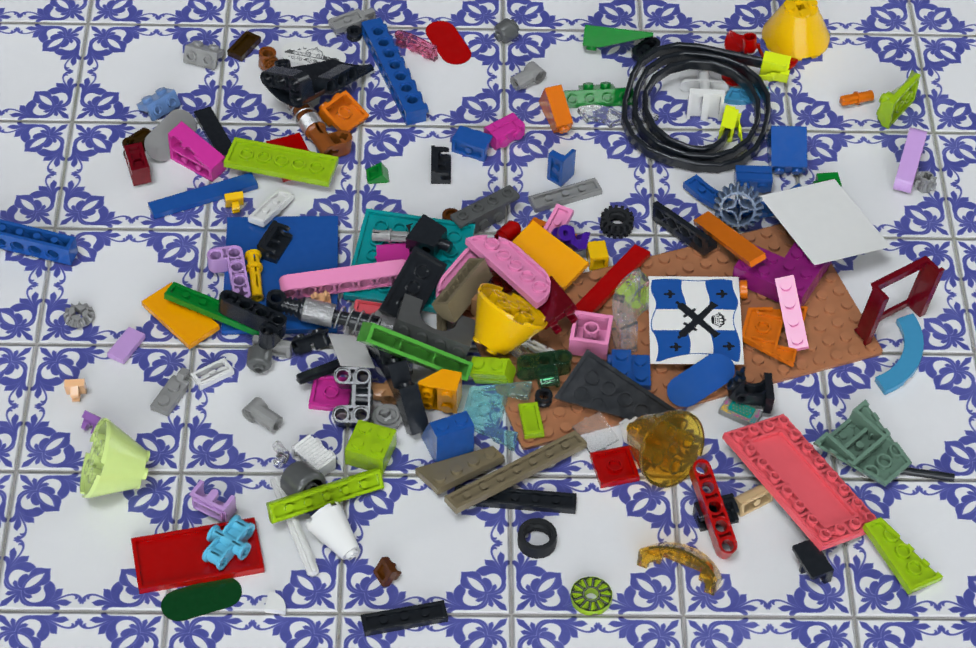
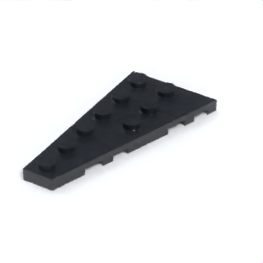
(607, 390)

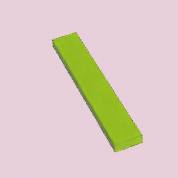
(324, 494)

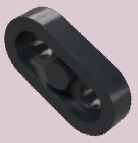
(644, 47)

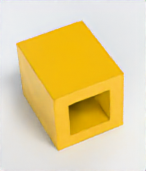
(597, 255)

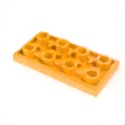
(551, 254)
(182, 322)

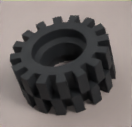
(616, 229)

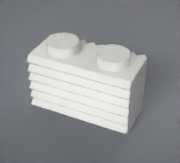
(313, 452)

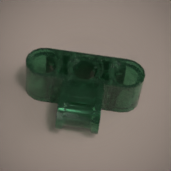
(544, 367)

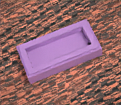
(126, 345)

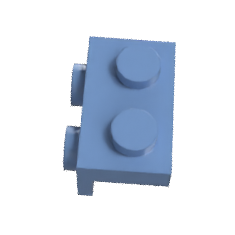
(159, 103)

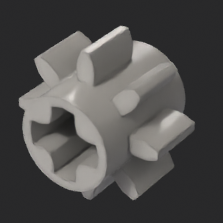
(925, 182)

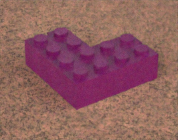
(763, 275)

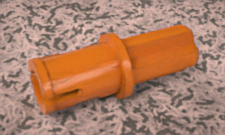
(856, 98)

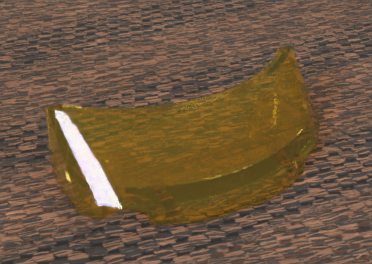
(684, 555)

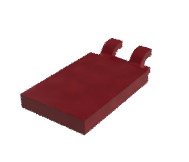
(557, 307)

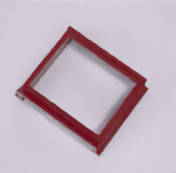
(918, 299)

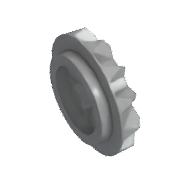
(76, 321)
(384, 411)

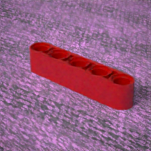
(713, 518)

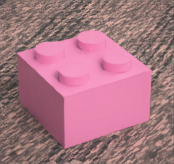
(591, 333)

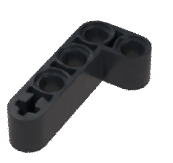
(259, 317)

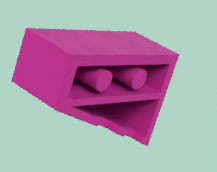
(195, 153)

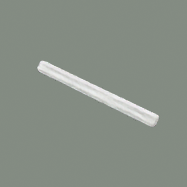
(297, 534)

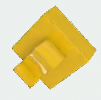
(234, 201)

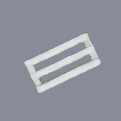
(214, 375)

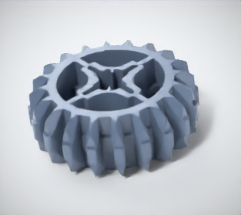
(745, 205)

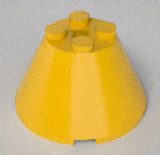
(797, 30)
(504, 319)

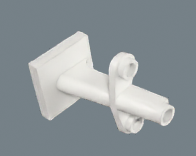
(705, 96)

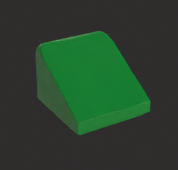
(377, 174)

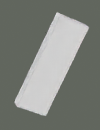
(270, 208)

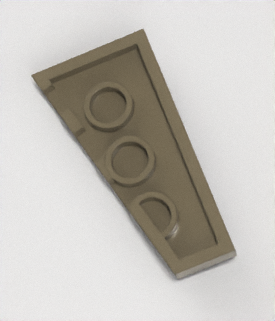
(456, 470)

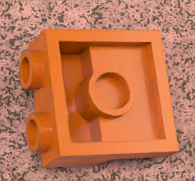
(342, 112)

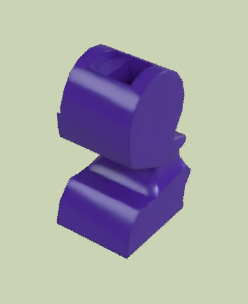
(567, 235)

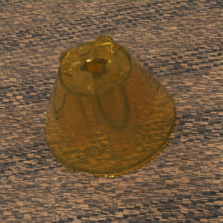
(666, 445)

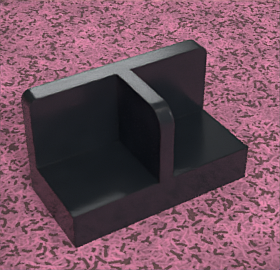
(813, 561)

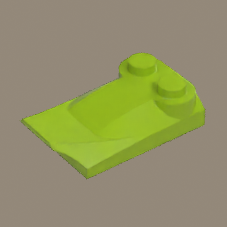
(896, 102)

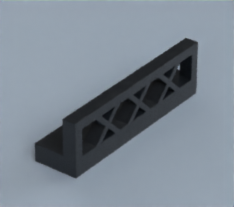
(683, 229)

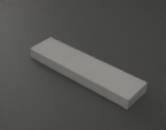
(565, 195)

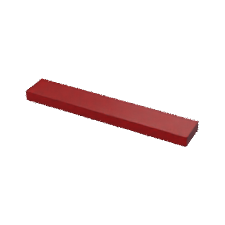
(609, 282)

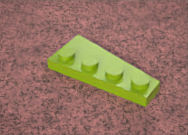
(904, 563)

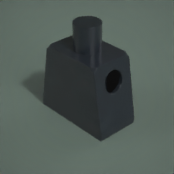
(428, 236)

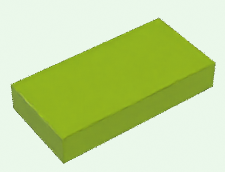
(531, 420)

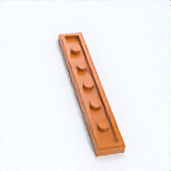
(730, 239)

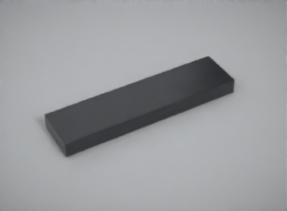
(213, 130)
(404, 618)

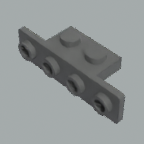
(486, 210)

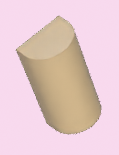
(753, 499)

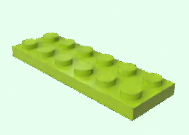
(281, 161)

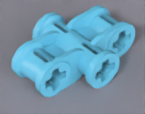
(228, 542)

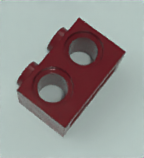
(137, 164)

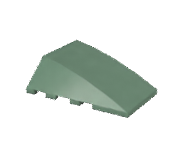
(866, 446)

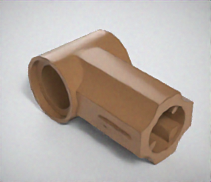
(382, 392)

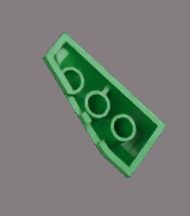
(602, 37)

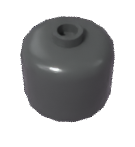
(300, 477)

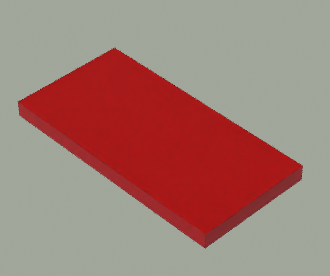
(176, 559)

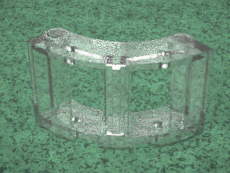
(627, 305)

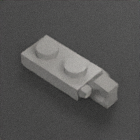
(342, 22)
(171, 393)

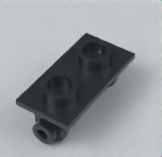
(303, 342)

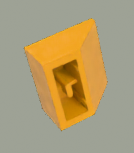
(442, 390)

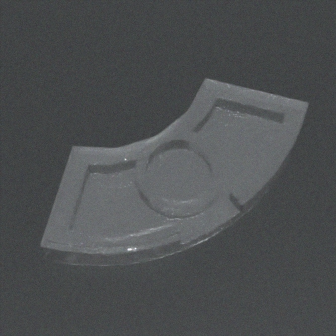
(600, 114)

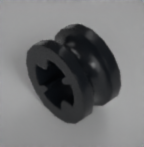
(354, 33)
(545, 393)

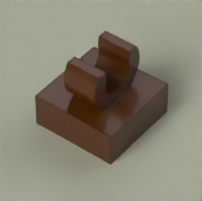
(386, 571)

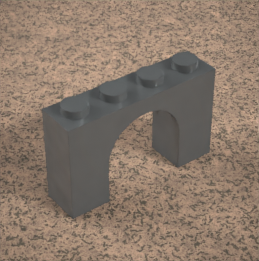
(452, 341)

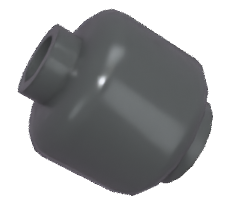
(506, 30)
(259, 359)

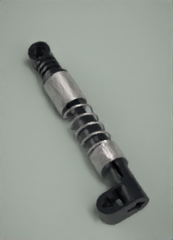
(323, 312)

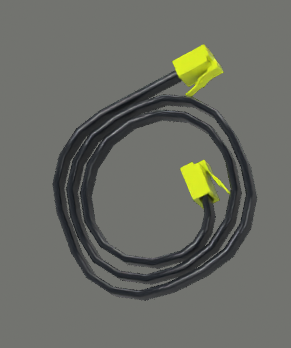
(697, 56)

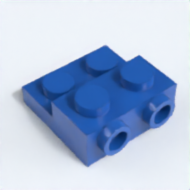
(634, 366)

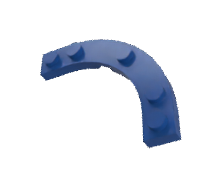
(706, 194)

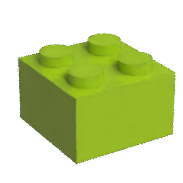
(370, 446)

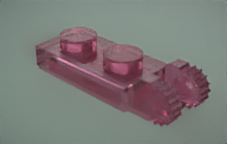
(416, 45)

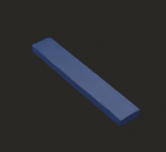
(201, 195)

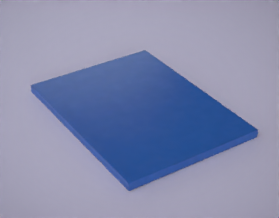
(311, 249)

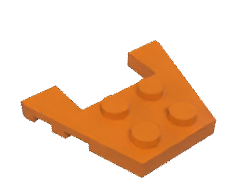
(763, 331)

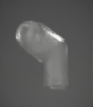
(282, 454)

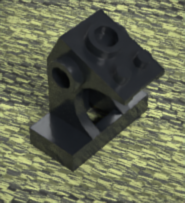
(752, 393)

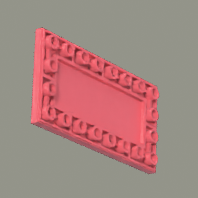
(800, 481)

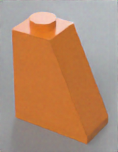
(556, 109)

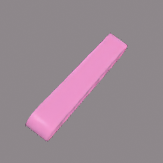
(341, 279)

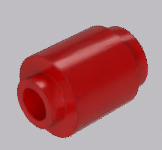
(509, 230)

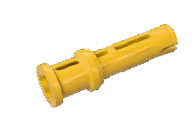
(254, 269)

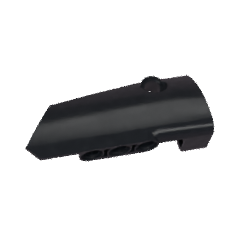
(307, 82)

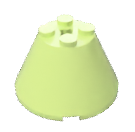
(114, 462)

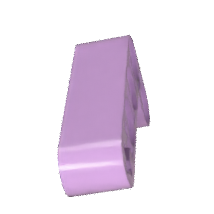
(910, 160)
(230, 260)

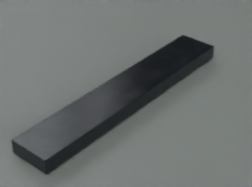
(530, 500)

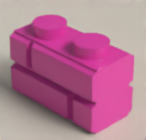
(505, 131)

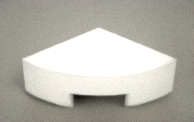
(275, 604)

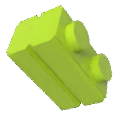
(492, 370)

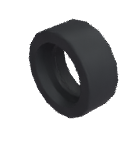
(537, 551)

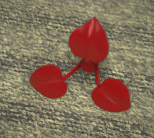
(747, 44)

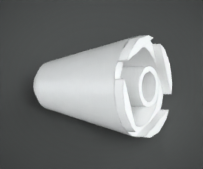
(334, 531)

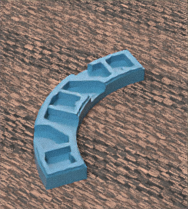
(910, 358)

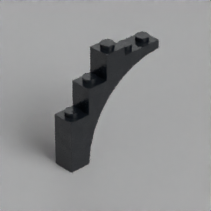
(404, 390)

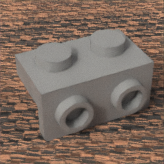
(202, 55)

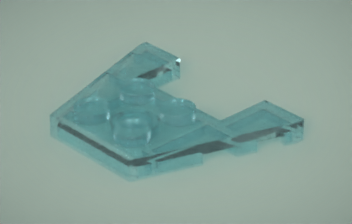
(487, 407)

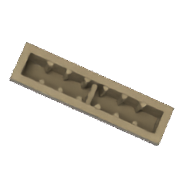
(461, 289)

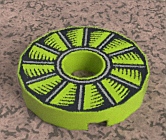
(591, 606)

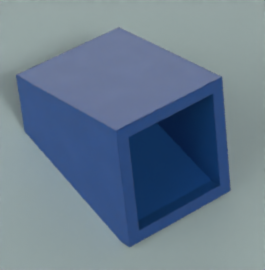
(787, 149)
(449, 436)

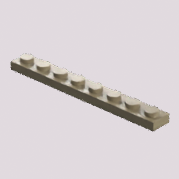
(515, 472)

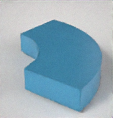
(738, 96)

